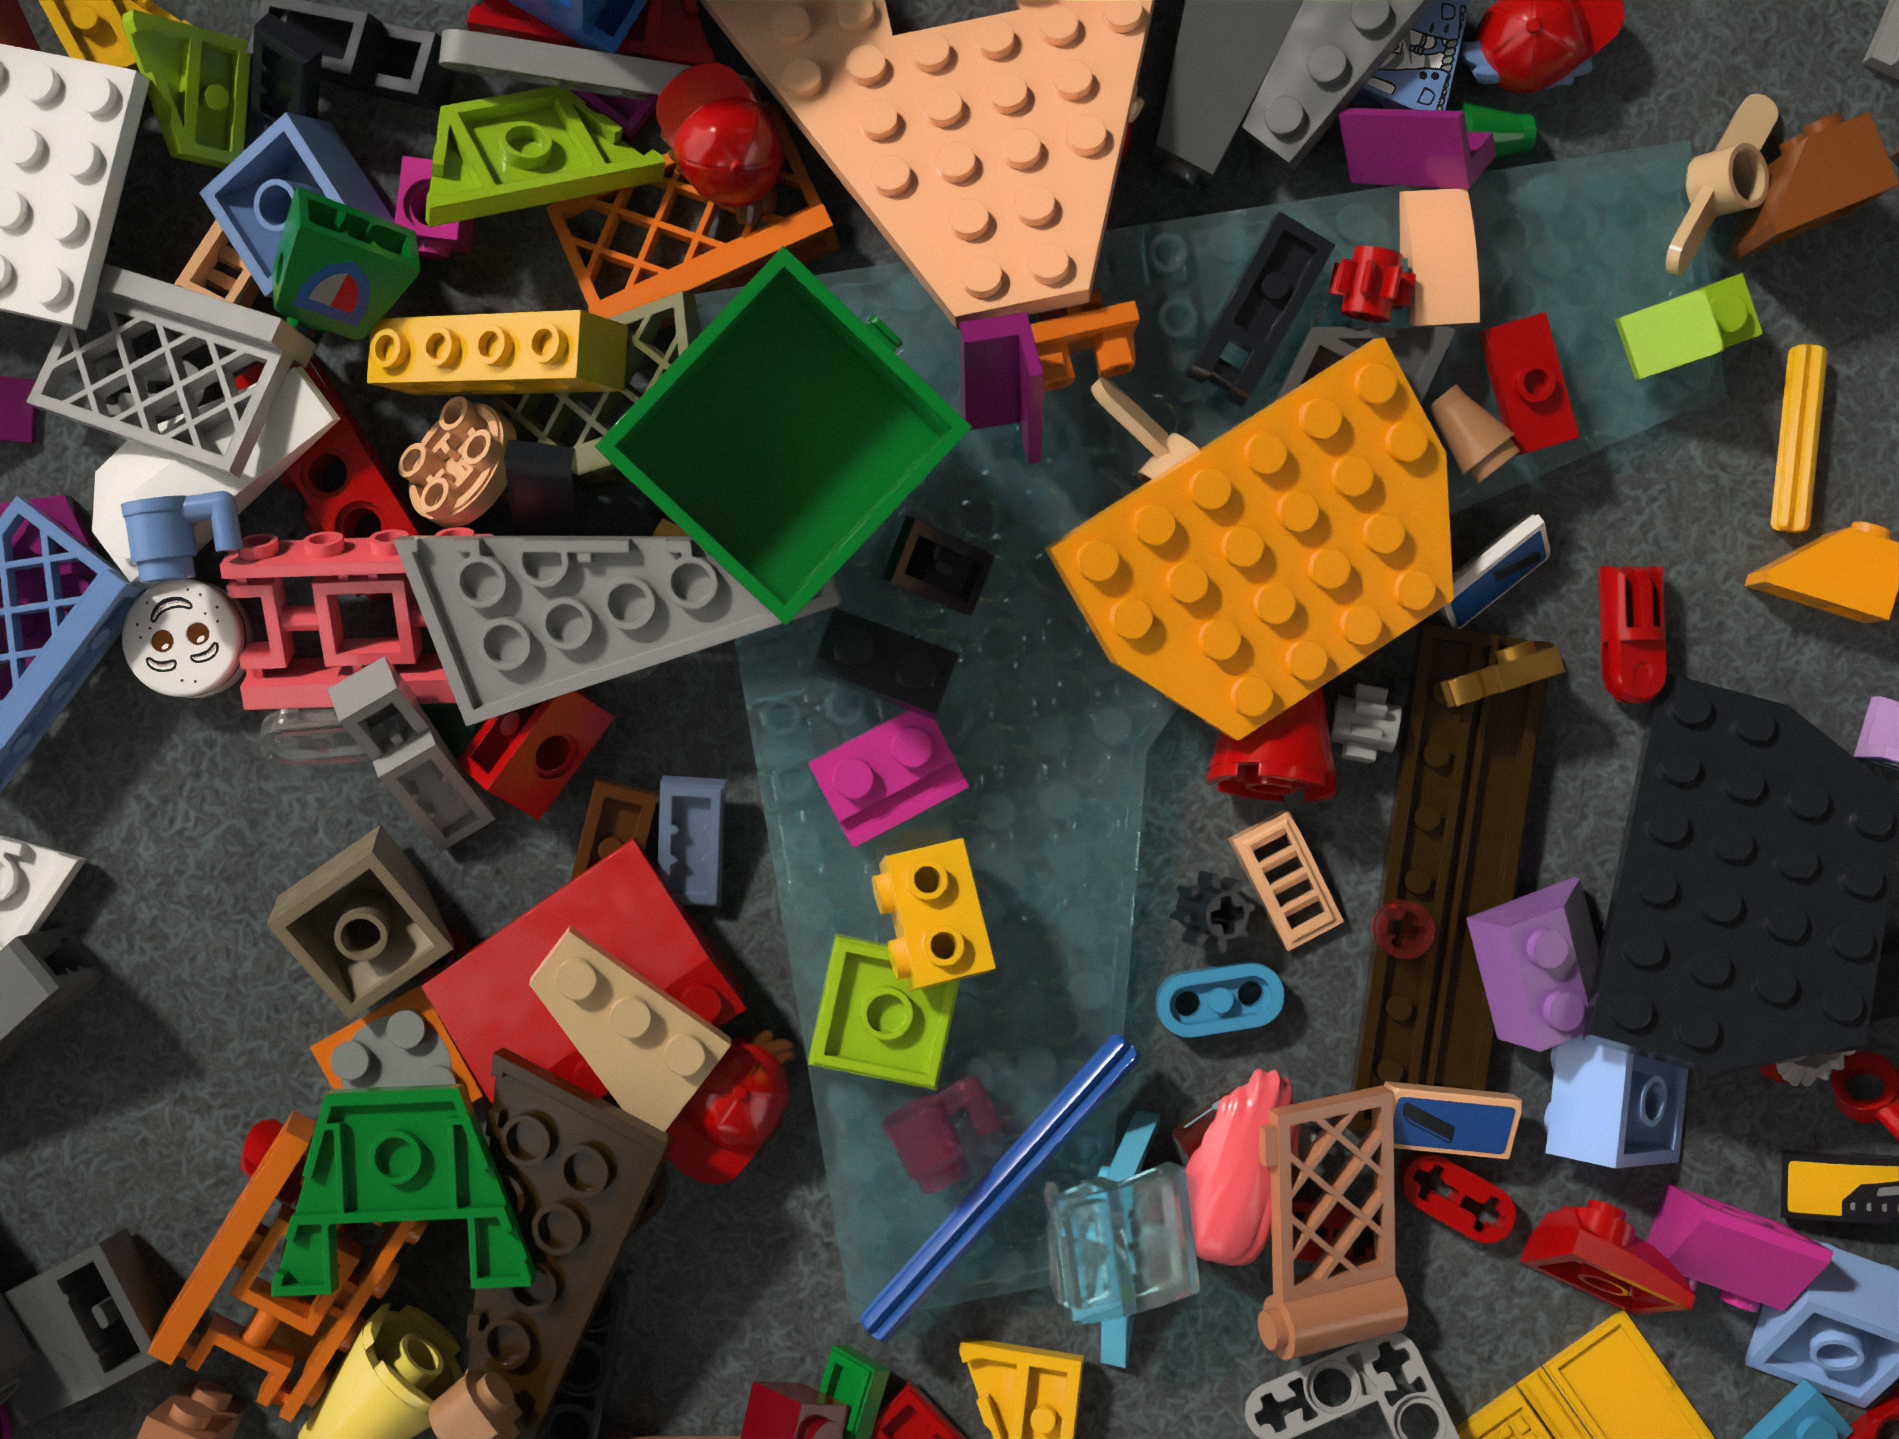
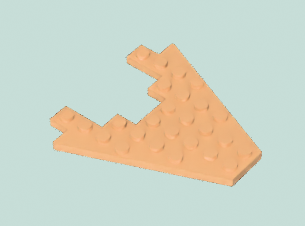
(965, 141)

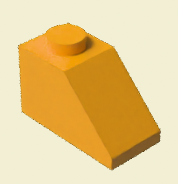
(1841, 573)

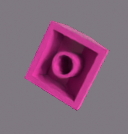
(1735, 1250)

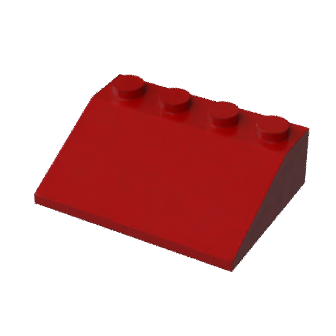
(620, 907)

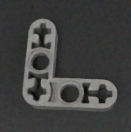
(1366, 1388)

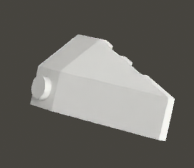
(140, 472)

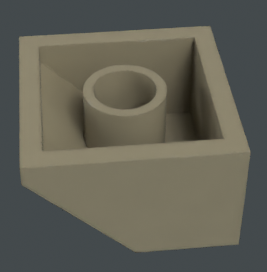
(362, 923)

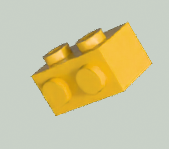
(933, 915)

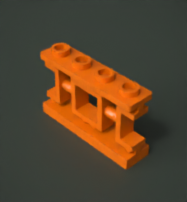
(247, 1245)

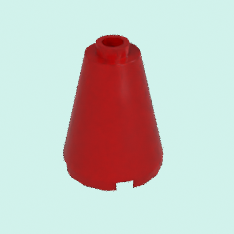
(1279, 757)

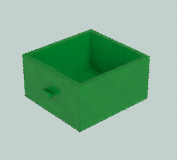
(784, 435)

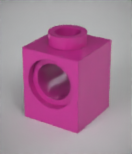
(434, 241)

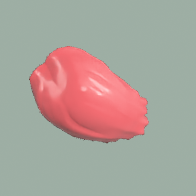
(1225, 1173)

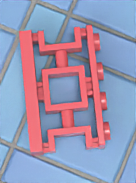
(339, 568)

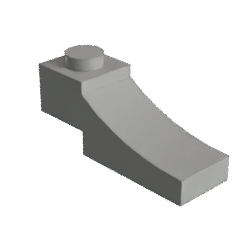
(409, 753)

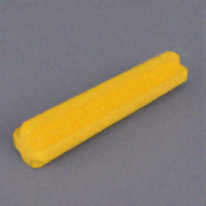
(1799, 438)

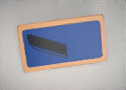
(1454, 1120)

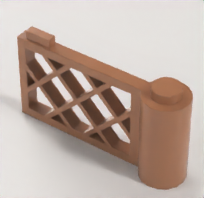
(1331, 1302)

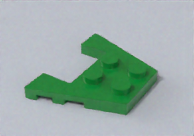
(400, 1159)

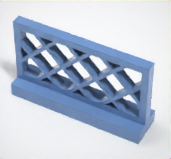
(76, 640)

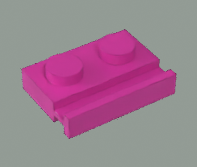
(887, 775)

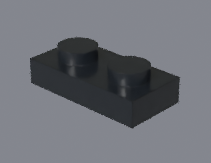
(884, 663)

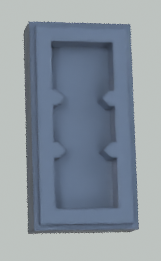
(693, 838)

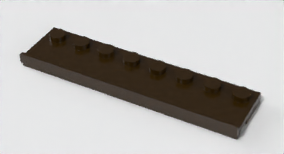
(1457, 854)

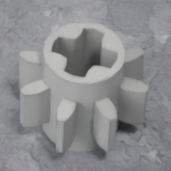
(1364, 723)

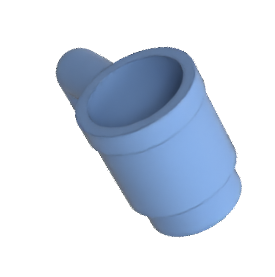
(163, 532)

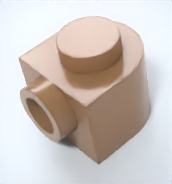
(476, 1408)

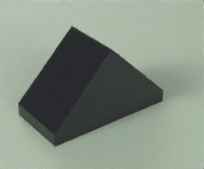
(935, 566)

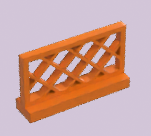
(728, 265)

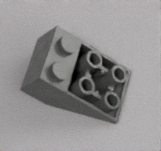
(86, 1326)

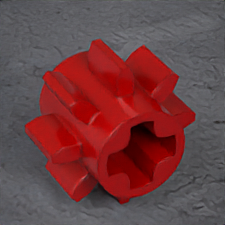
(1372, 284)

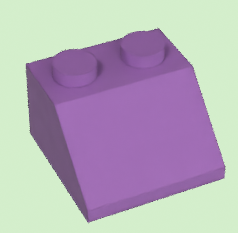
(1538, 964)

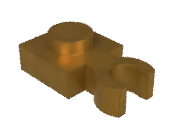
(1515, 668)

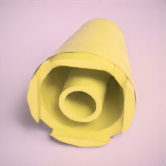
(387, 1379)

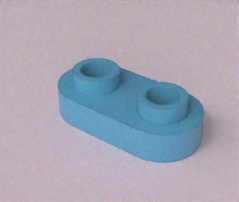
(1218, 999)

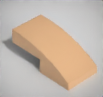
(1442, 253)

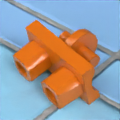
(1081, 328)

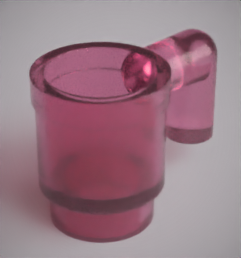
(927, 1138)

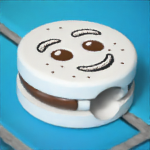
(186, 638)

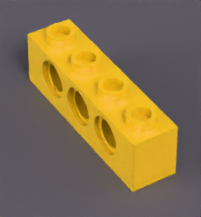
(499, 354)

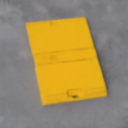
(1610, 1384)

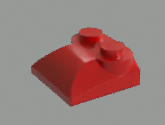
(1605, 1259)

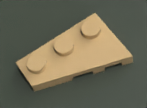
(628, 1029)

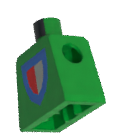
(340, 267)

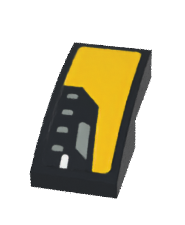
(1840, 1187)

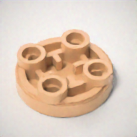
(458, 463)

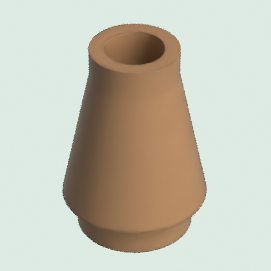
(1472, 434)

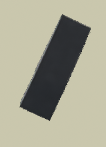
(367, 53)

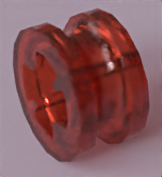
(1396, 910)

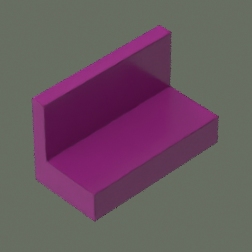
(1413, 147)
(1002, 377)

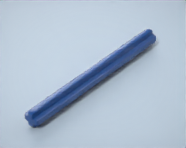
(1000, 1187)

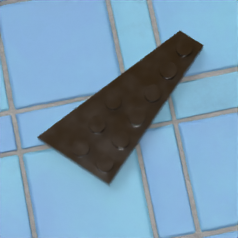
(577, 1191)

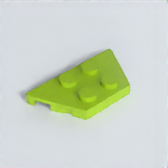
(527, 154)

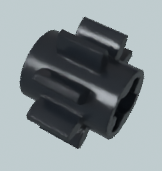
(1208, 927)

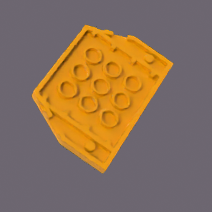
(1273, 548)

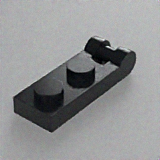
(1261, 307)

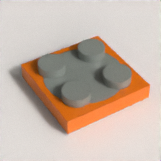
(395, 1047)

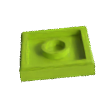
(874, 1022)

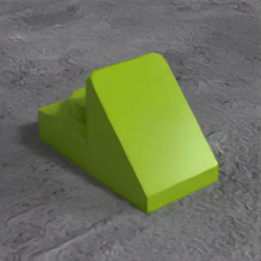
(1689, 327)

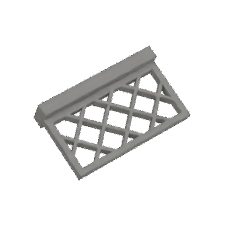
(197, 321)

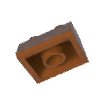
(1817, 181)

